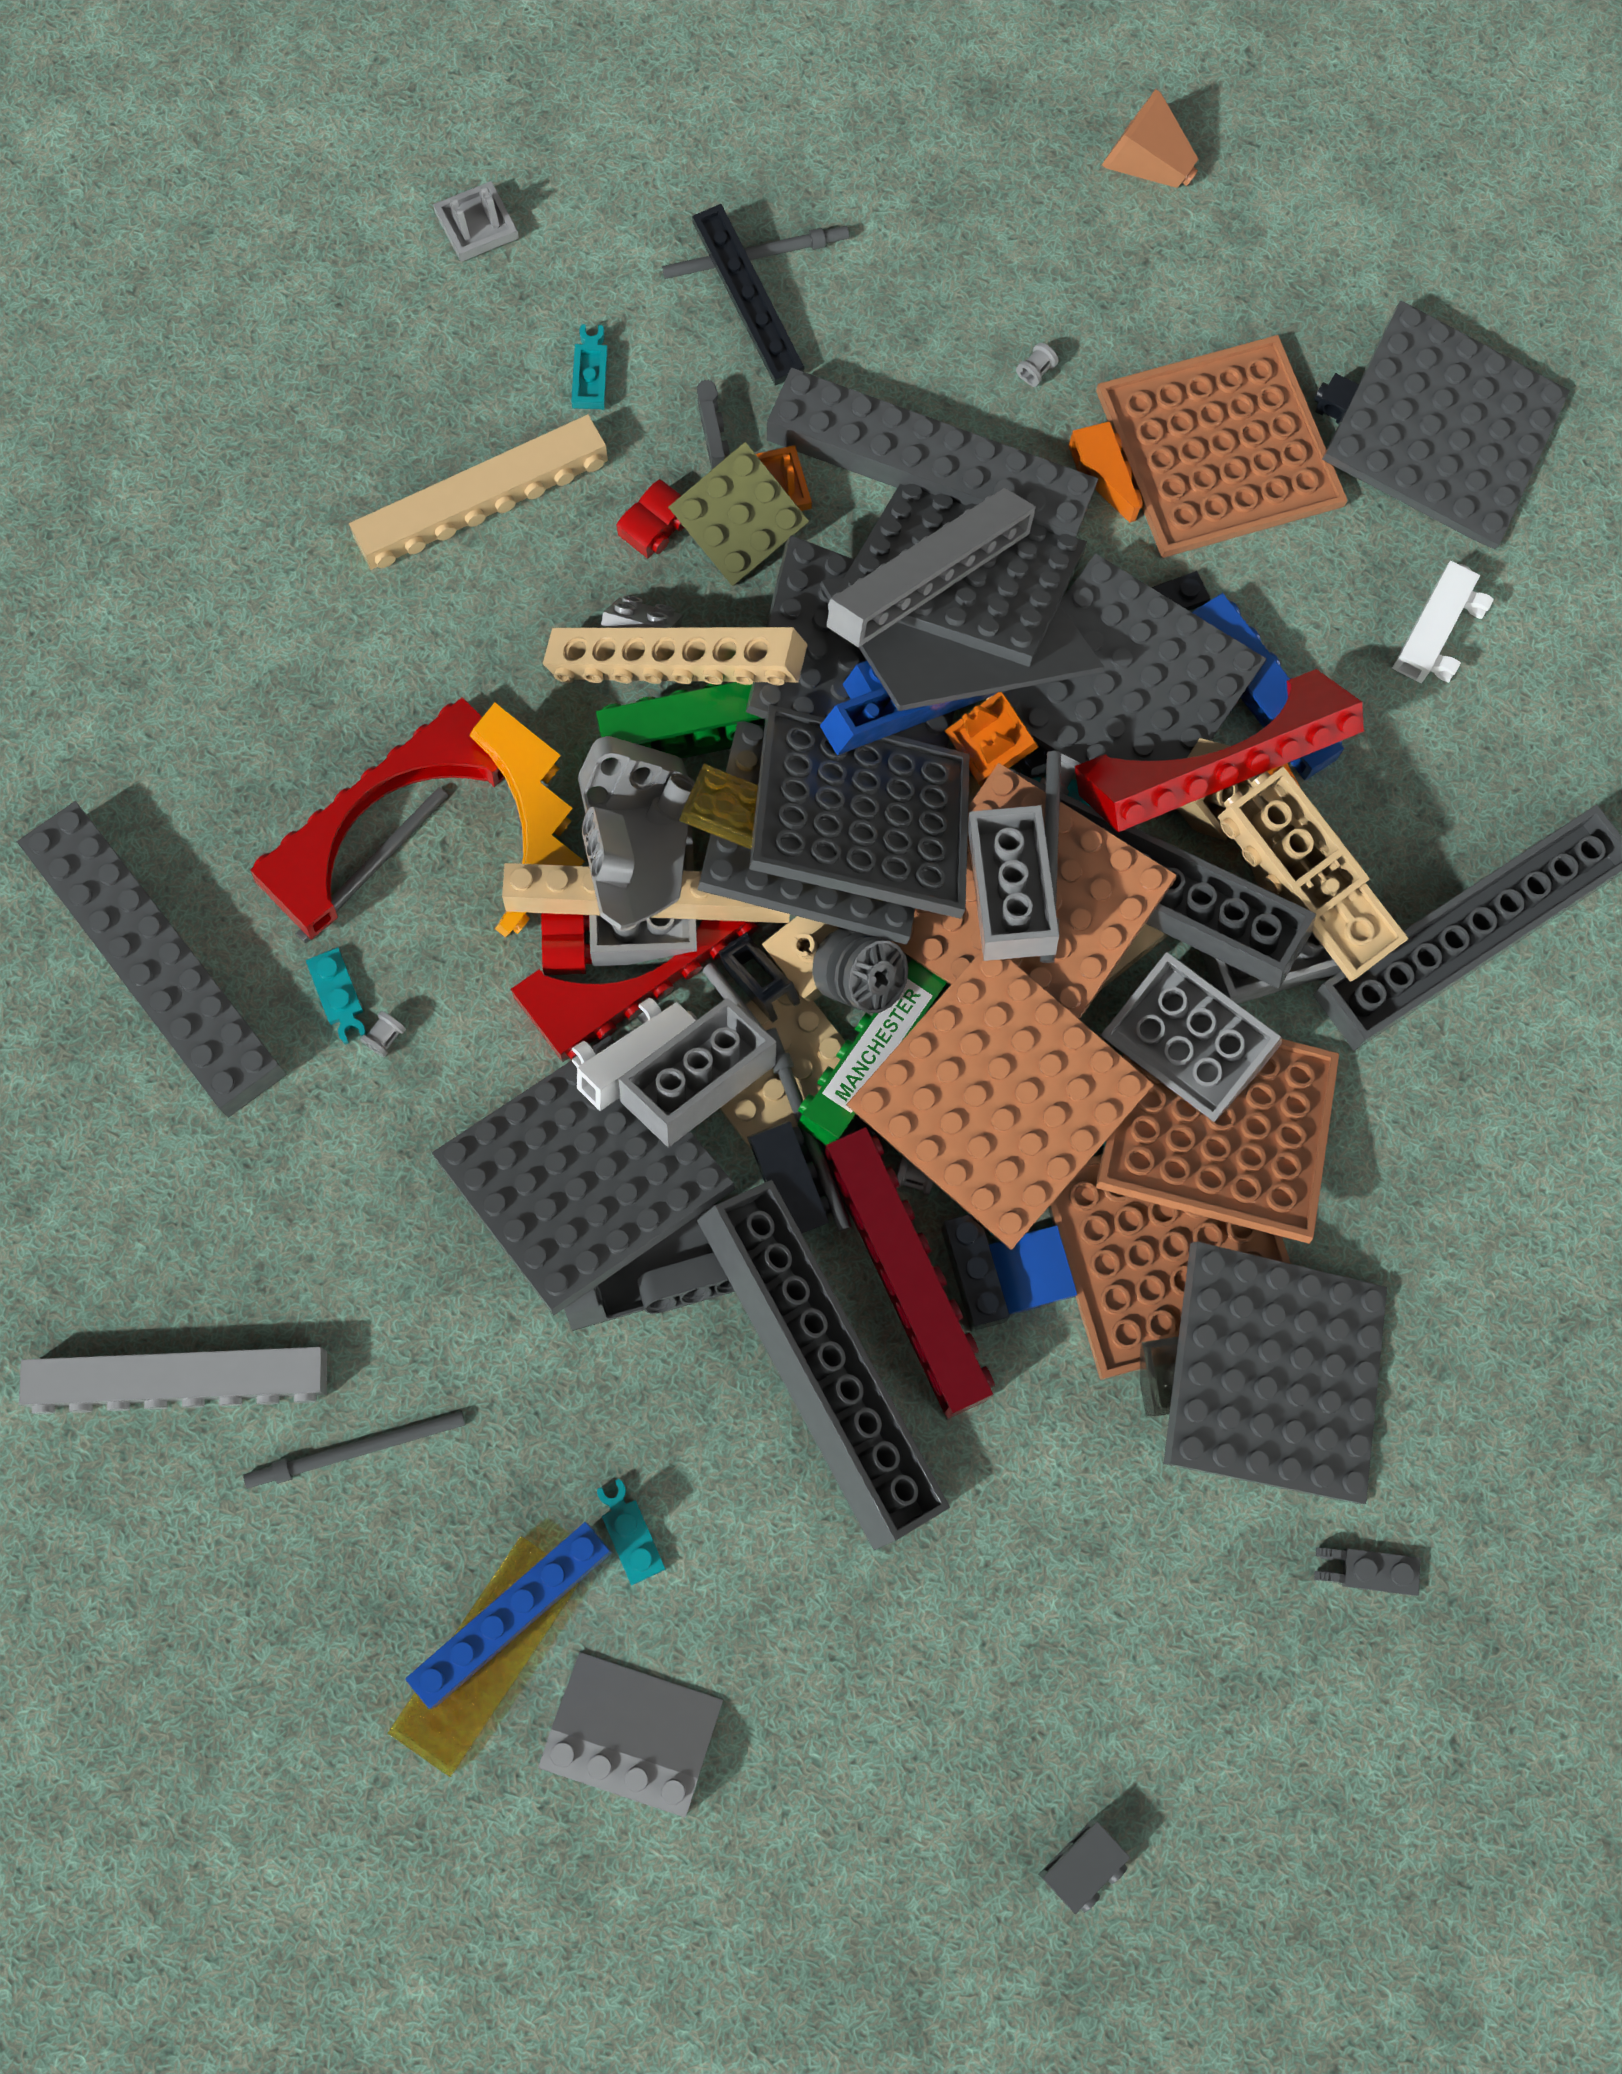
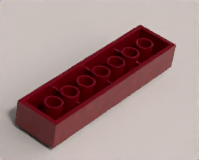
(908, 1274)

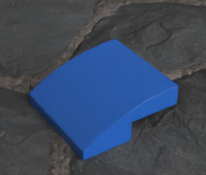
(1033, 1271)

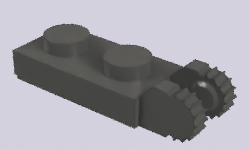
(712, 422)
(1372, 1571)

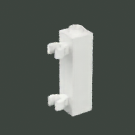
(1436, 622)
(600, 1072)

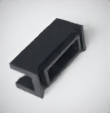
(741, 951)

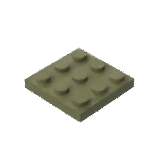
(738, 514)

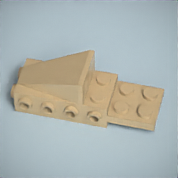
(1308, 865)

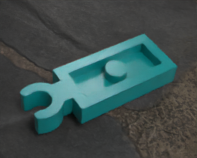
(590, 371)
(336, 991)
(631, 1536)

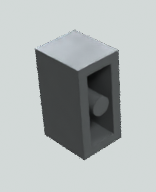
(1085, 1867)

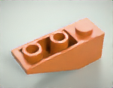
(1098, 454)

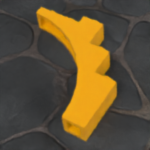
(524, 763)

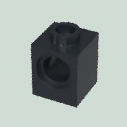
(1335, 397)

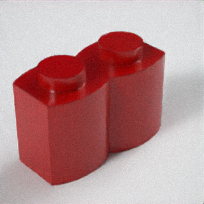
(650, 520)
(564, 944)

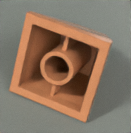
(1154, 146)

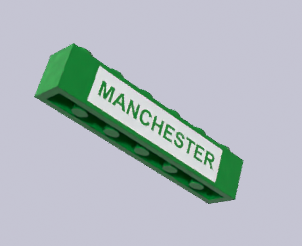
(826, 1113)

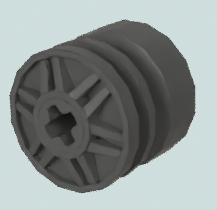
(860, 970)

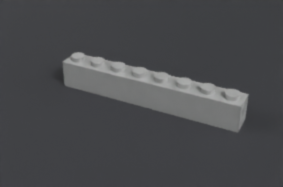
(929, 567)
(173, 1378)

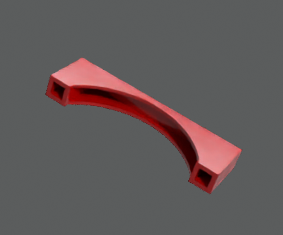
(1137, 791)
(302, 867)
(583, 1012)

